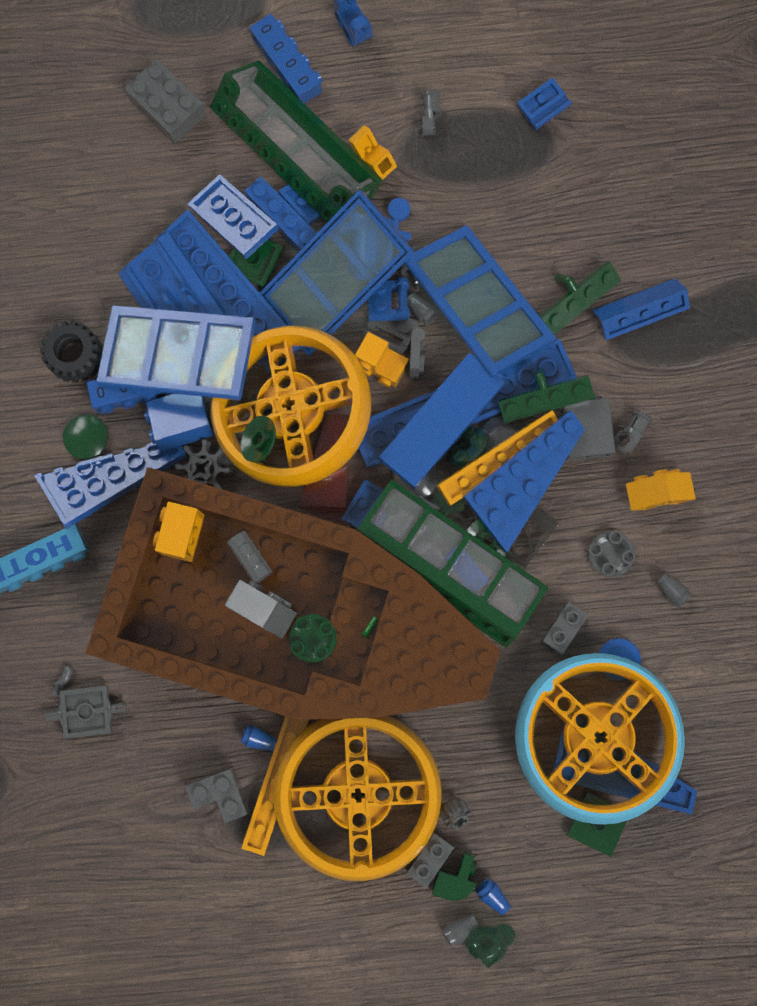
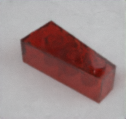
(332, 491)

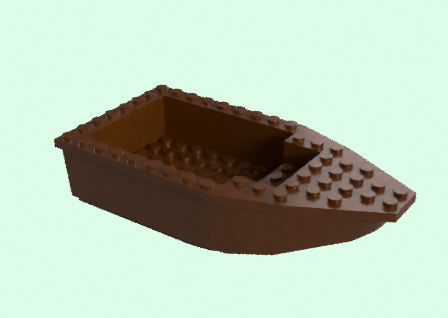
(175, 623)

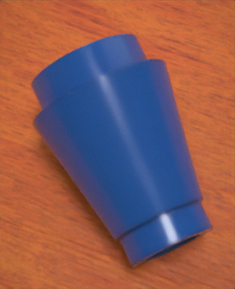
(257, 738)
(493, 896)

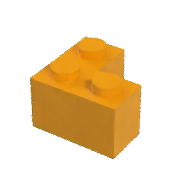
(381, 361)
(661, 489)

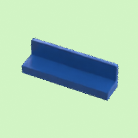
(642, 308)

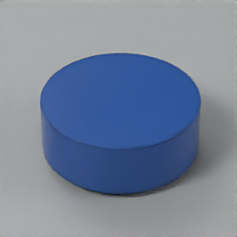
(399, 209)

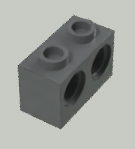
(564, 628)
(430, 859)

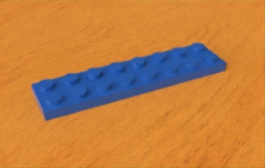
(223, 278)

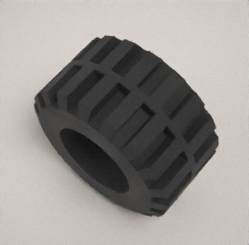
(57, 341)

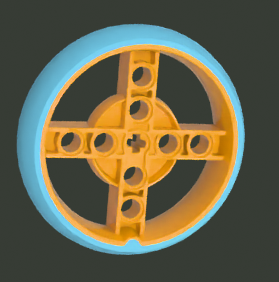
(645, 686)

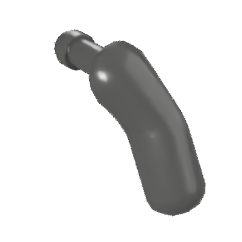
(63, 680)

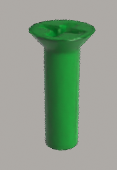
(370, 626)

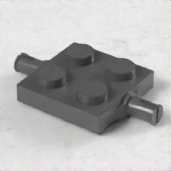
(85, 712)

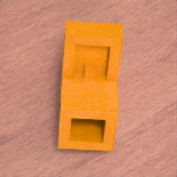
(371, 152)

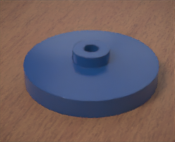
(622, 648)

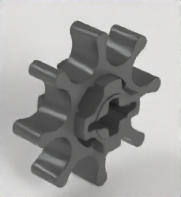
(213, 465)

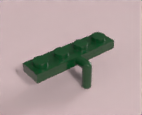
(579, 296)
(546, 397)

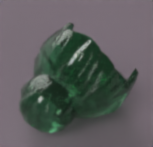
(491, 951)

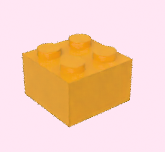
(178, 531)

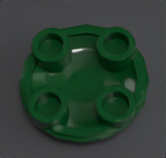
(85, 437)
(312, 638)

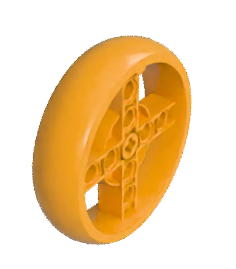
(353, 390)
(290, 798)

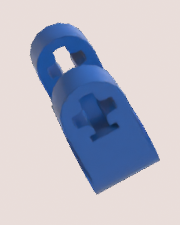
(352, 21)

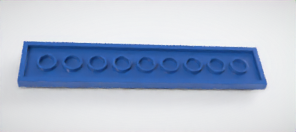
(518, 379)

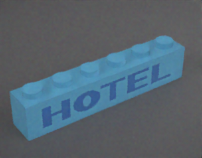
(41, 557)

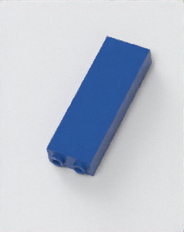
(441, 421)

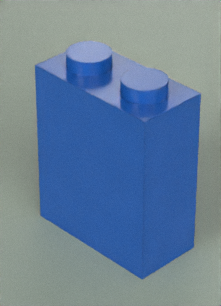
(178, 420)

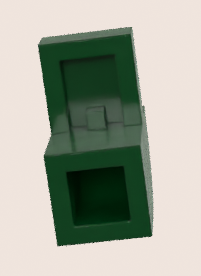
(453, 885)

